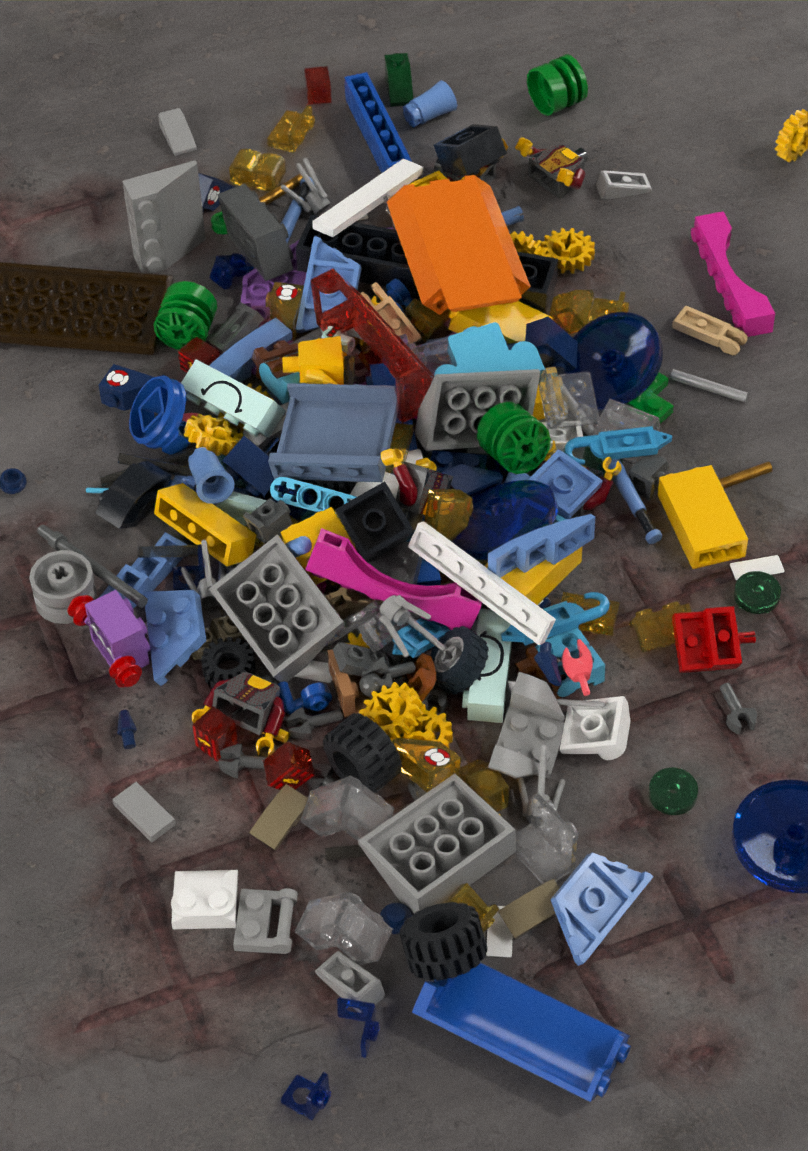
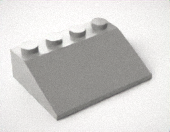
(164, 216)
(460, 400)
(278, 609)
(439, 844)

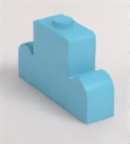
(486, 351)

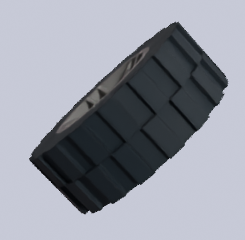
(460, 661)

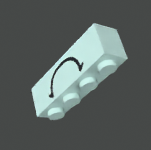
(233, 399)
(488, 693)

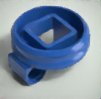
(166, 430)

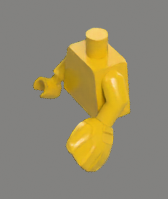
(318, 361)

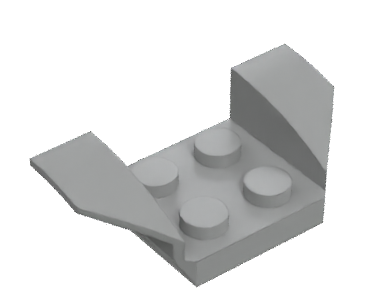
(530, 721)

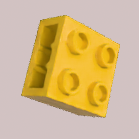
(310, 528)

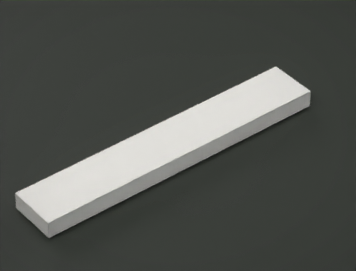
(367, 198)
(481, 583)

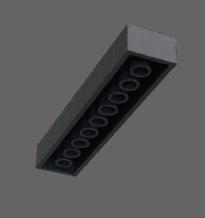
(383, 259)

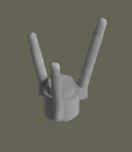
(317, 199)
(206, 596)
(396, 611)
(527, 804)

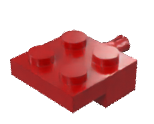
(709, 640)

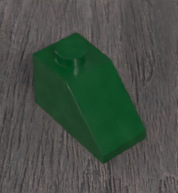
(398, 79)

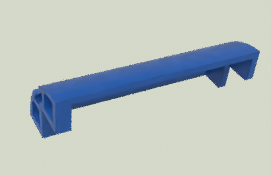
(526, 1028)

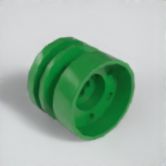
(557, 85)
(185, 314)
(513, 437)

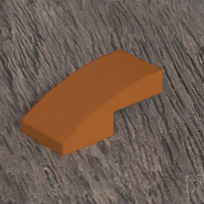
(424, 676)

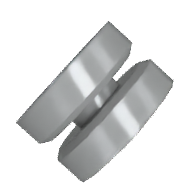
(57, 581)

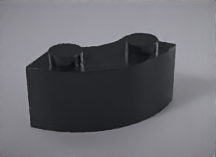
(132, 494)

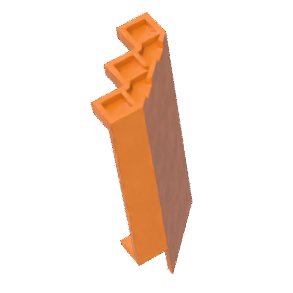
(457, 245)

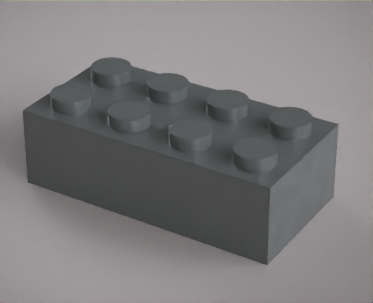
(256, 232)

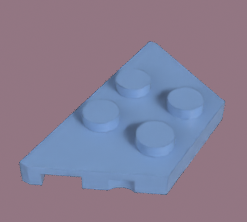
(321, 260)
(174, 629)
(595, 901)

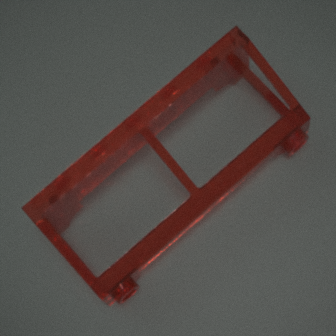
(378, 335)

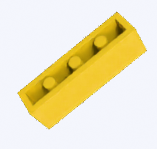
(199, 521)

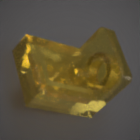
(604, 306)
(467, 895)

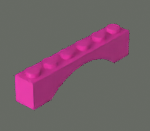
(749, 308)
(338, 561)

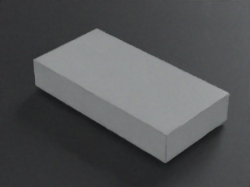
(144, 812)

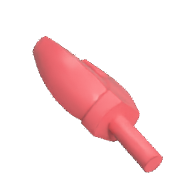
(579, 668)

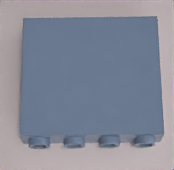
(336, 432)

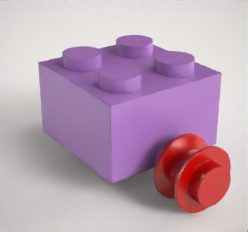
(115, 634)

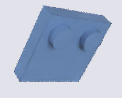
(569, 482)

